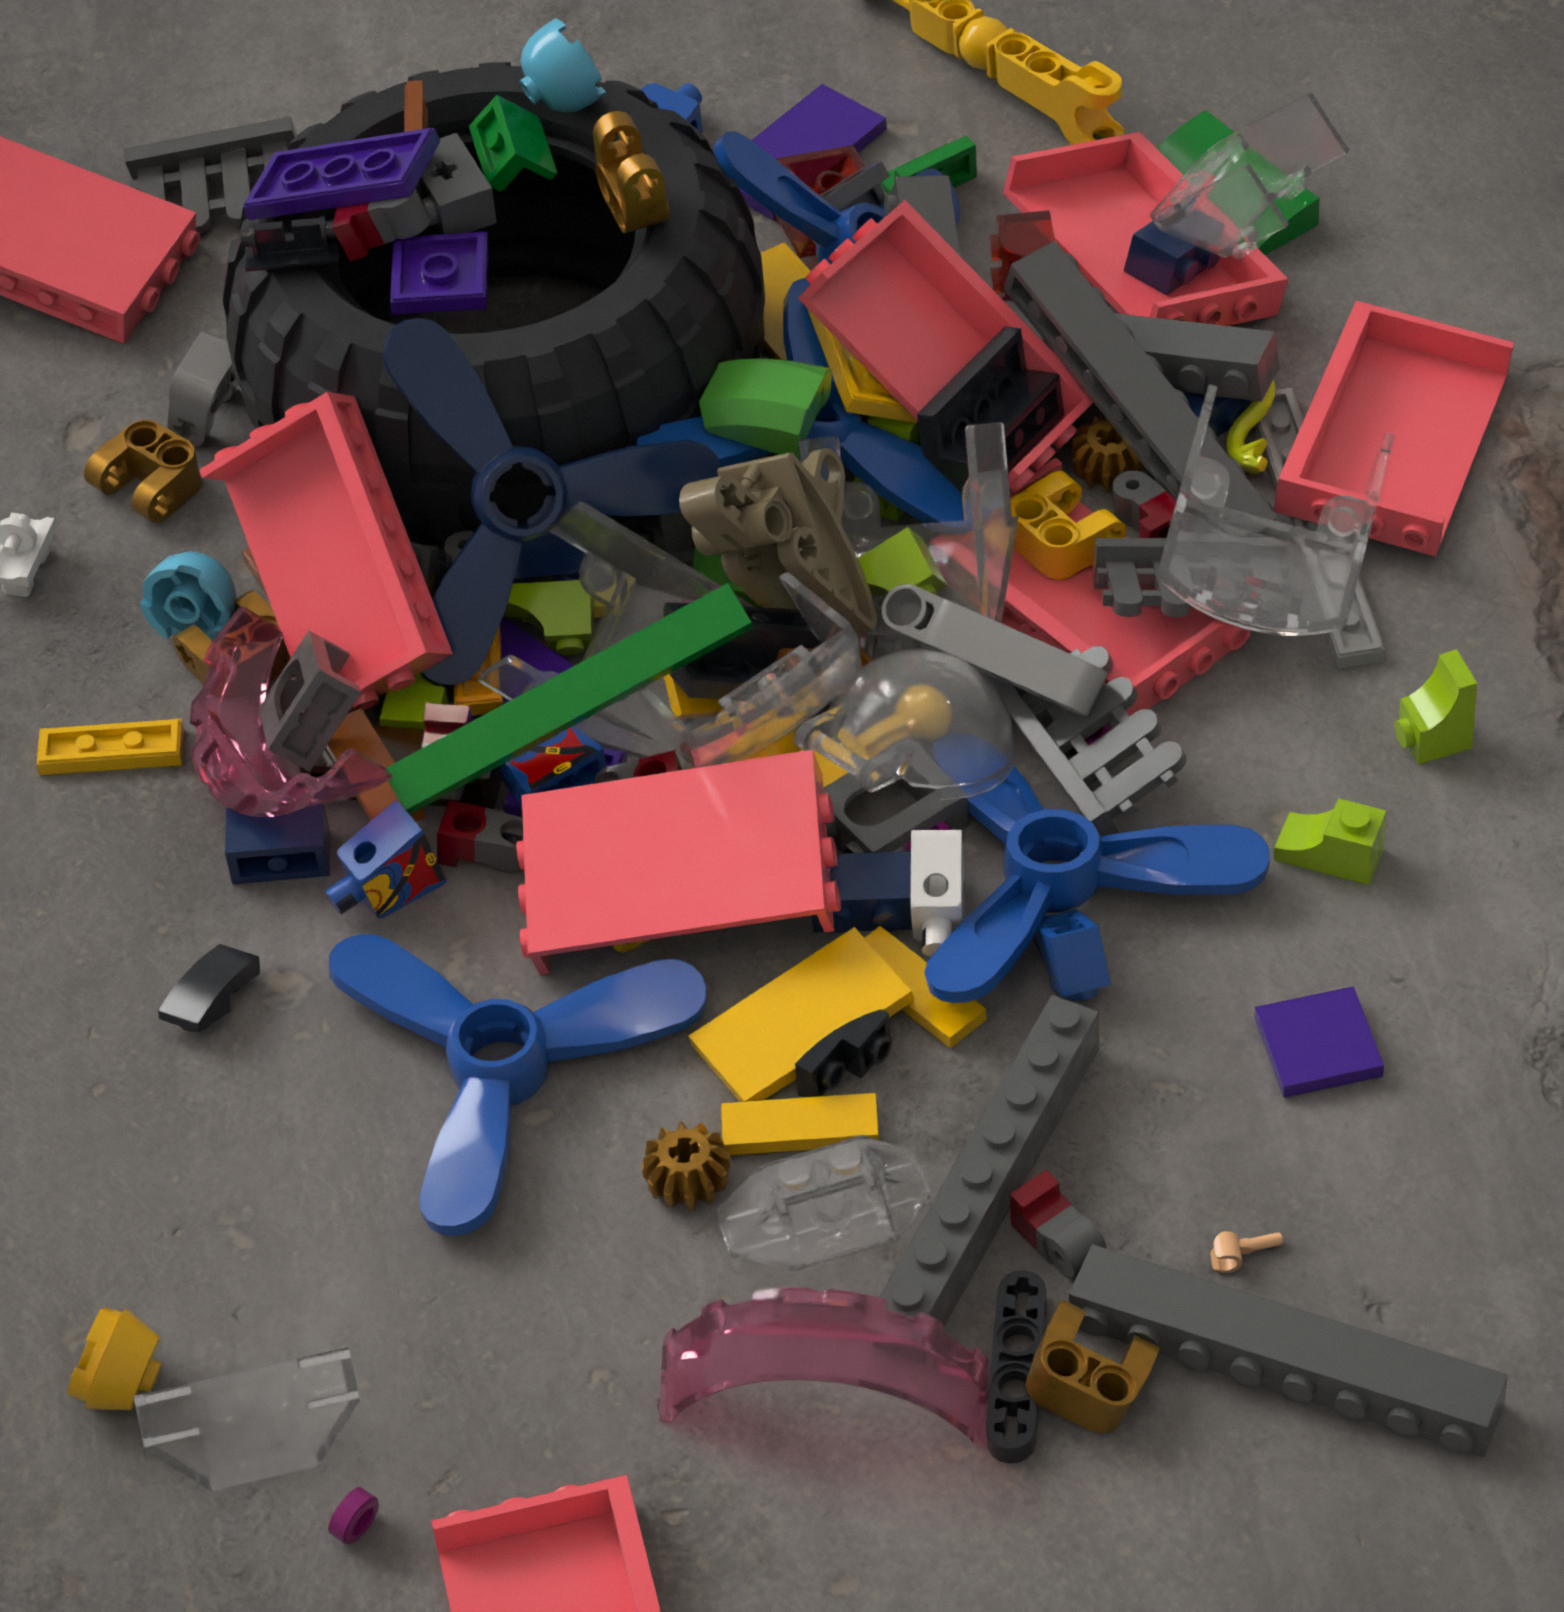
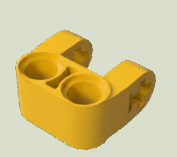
(1052, 538)

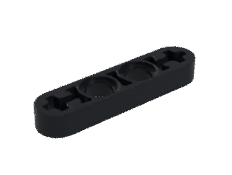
(1014, 1365)

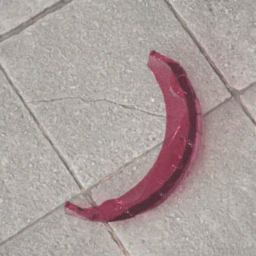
(231, 740)
(825, 1339)

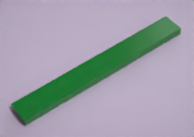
(568, 699)

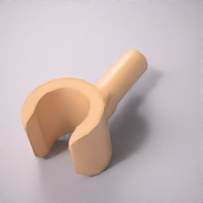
(1228, 1249)

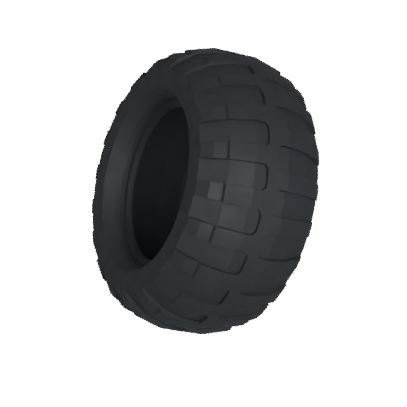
(566, 385)

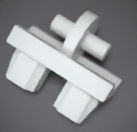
(22, 550)

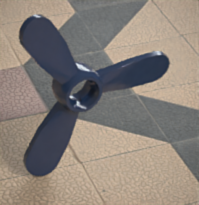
(459, 410)

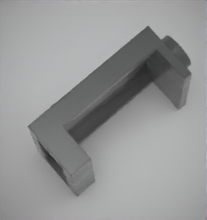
(308, 709)
(896, 830)

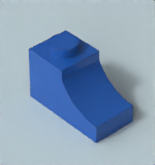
(1072, 954)

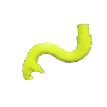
(1250, 455)

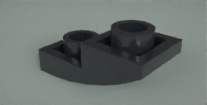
(205, 988)
(848, 1048)

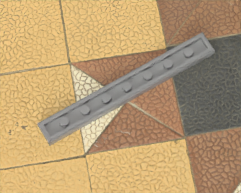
(1360, 639)

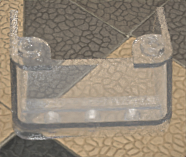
(1231, 189)

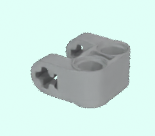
(199, 387)

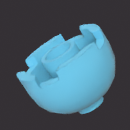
(558, 71)
(188, 592)

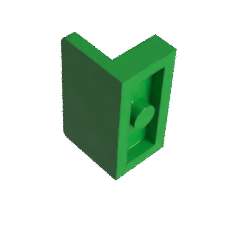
(508, 141)
(952, 159)

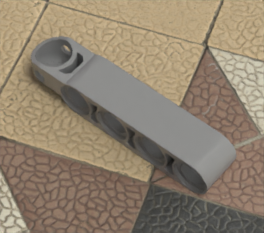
(994, 648)

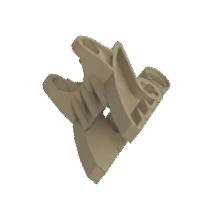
(781, 522)

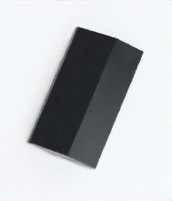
(990, 390)
(744, 656)

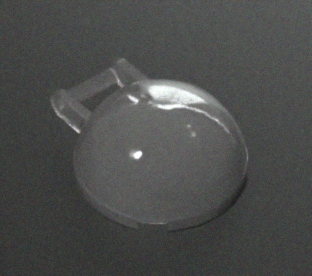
(917, 721)

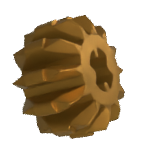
(1102, 454)
(686, 1165)

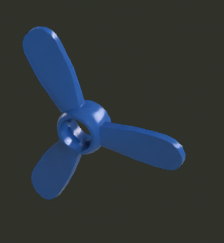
(792, 199)
(877, 457)
(1146, 860)
(475, 1139)

